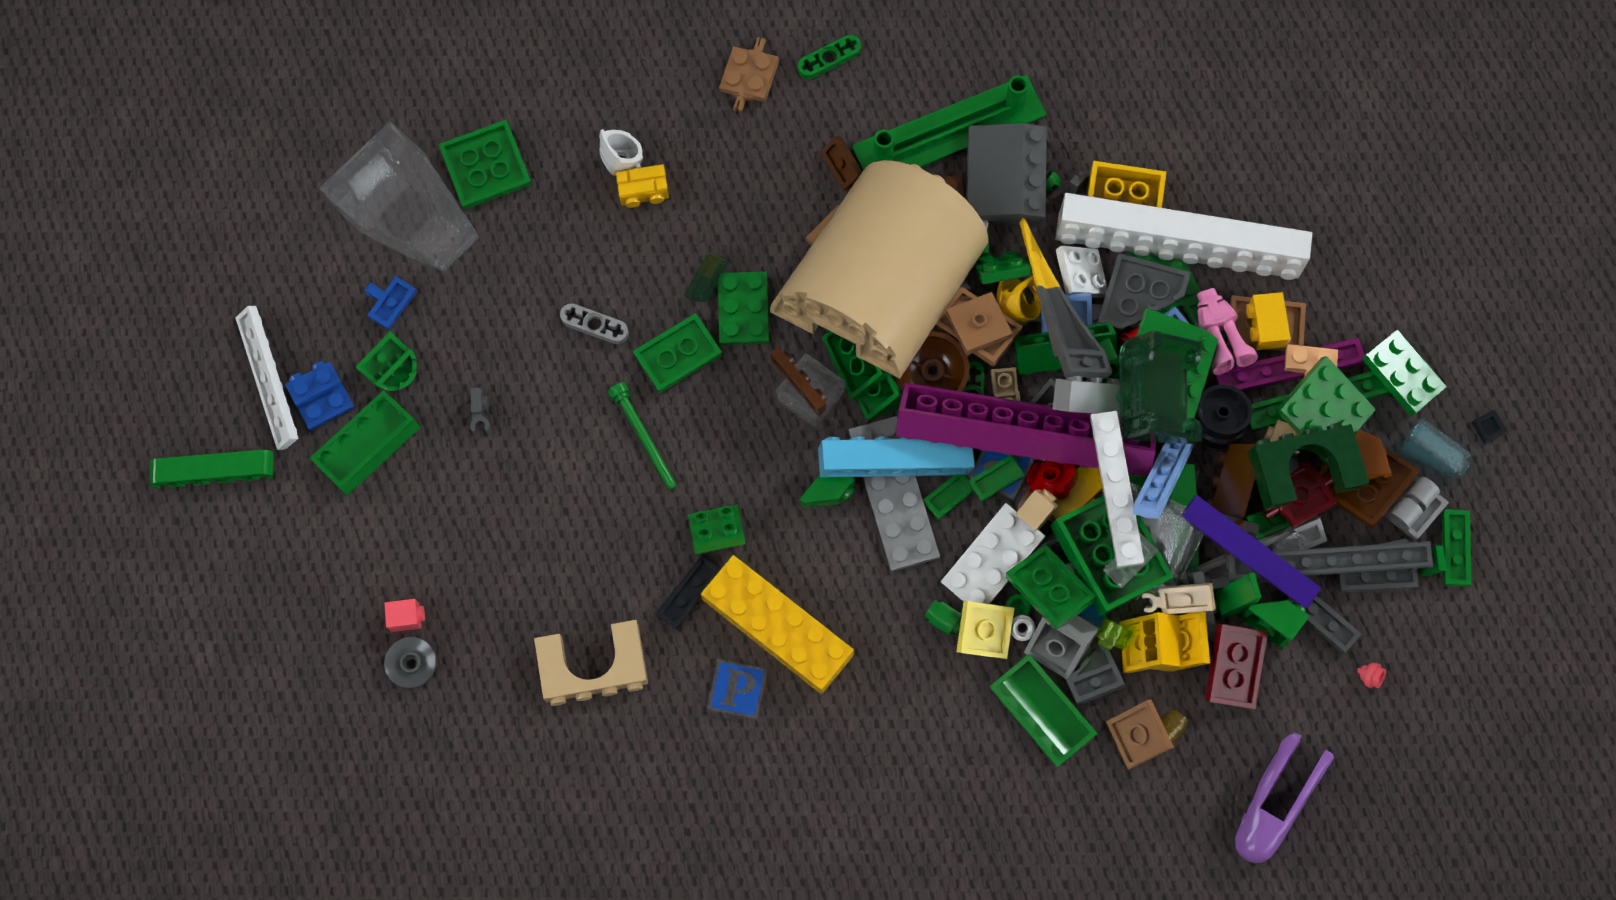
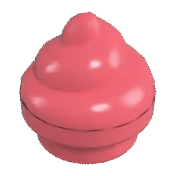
(1372, 675)

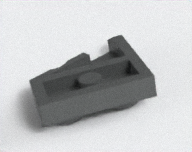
(1095, 677)

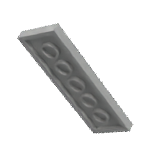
(898, 508)

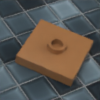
(979, 323)
(1139, 734)

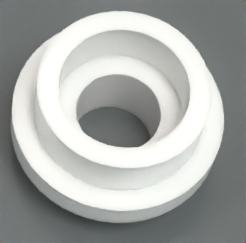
(1022, 636)

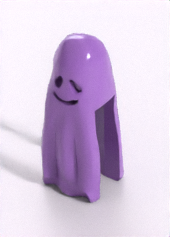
(1260, 831)

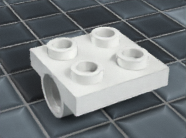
(1081, 271)

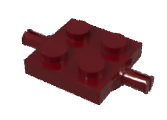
(1312, 497)

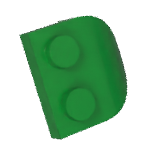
(389, 364)

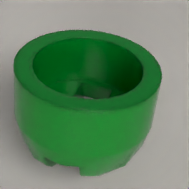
(1052, 179)

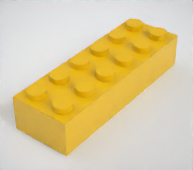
(777, 624)

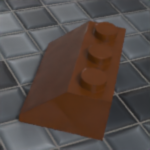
(1233, 482)

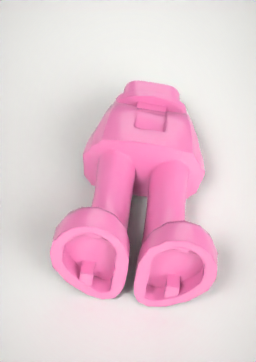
(1216, 316)

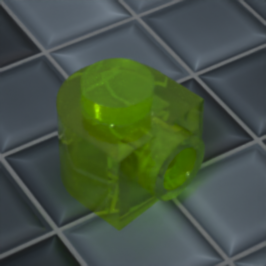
(1113, 634)

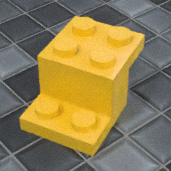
(1166, 642)

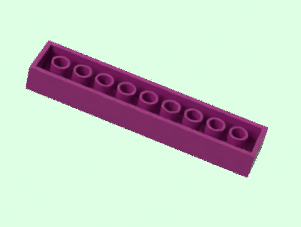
(1008, 428)

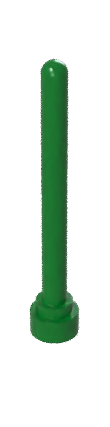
(620, 394)

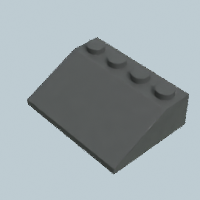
(1007, 172)

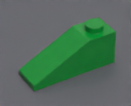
(1236, 597)

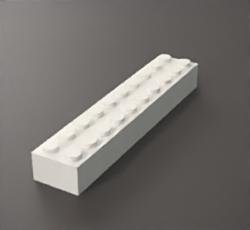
(1183, 236)

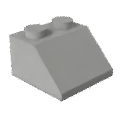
(1062, 647)

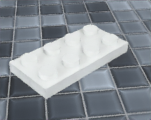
(998, 548)

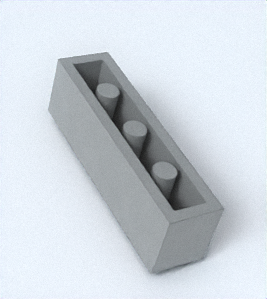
(1086, 396)

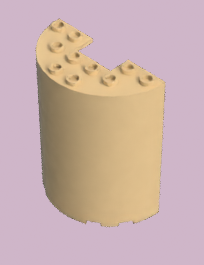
(886, 264)

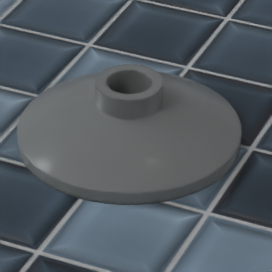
(401, 653)

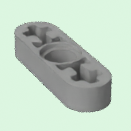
(590, 314)

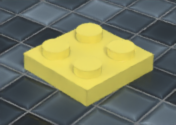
(985, 629)

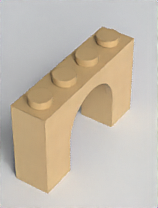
(626, 672)

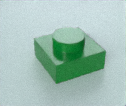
(1439, 562)

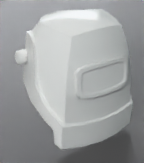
(619, 143)

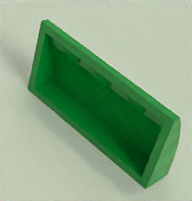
(365, 442)
(1043, 710)

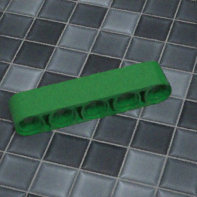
(210, 468)

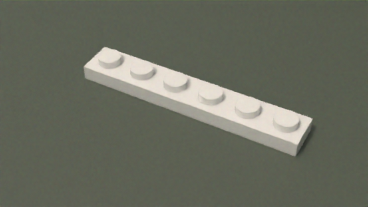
(266, 378)
(1117, 489)

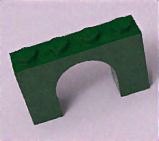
(1334, 445)

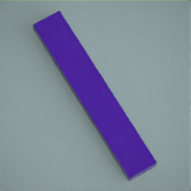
(1250, 552)

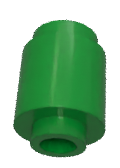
(944, 617)

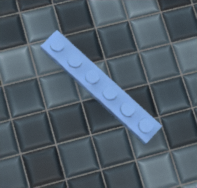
(1162, 480)

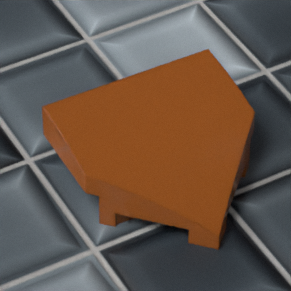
(1373, 455)

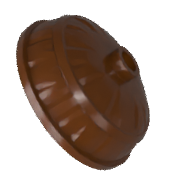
(946, 355)

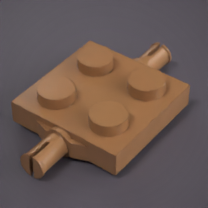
(749, 74)

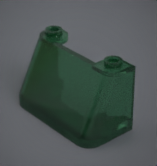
(1156, 388)

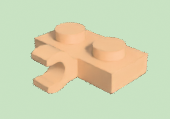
(1303, 358)

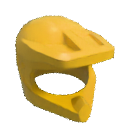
(1014, 303)

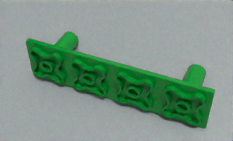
(946, 130)

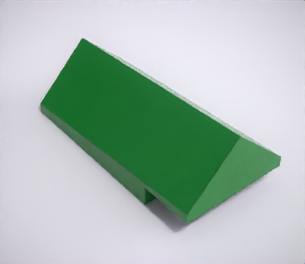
(864, 382)

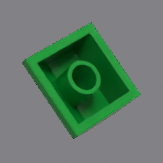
(1279, 619)

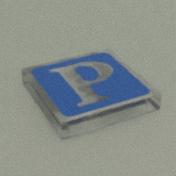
(737, 689)

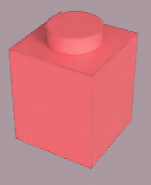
(404, 615)

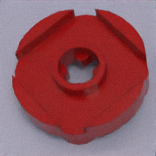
(1058, 486)

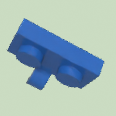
(389, 302)

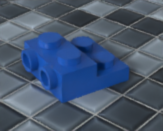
(319, 395)

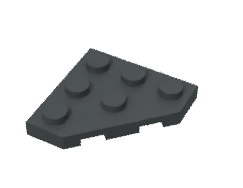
(1139, 286)

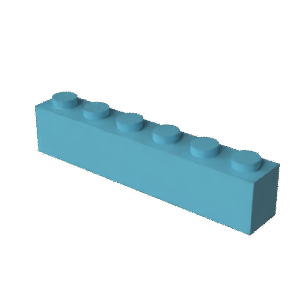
(891, 458)

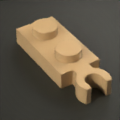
(1182, 599)

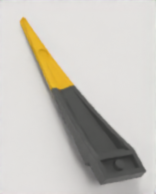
(1069, 336)

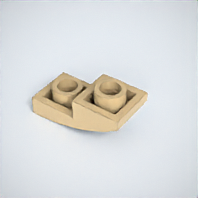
(1005, 383)

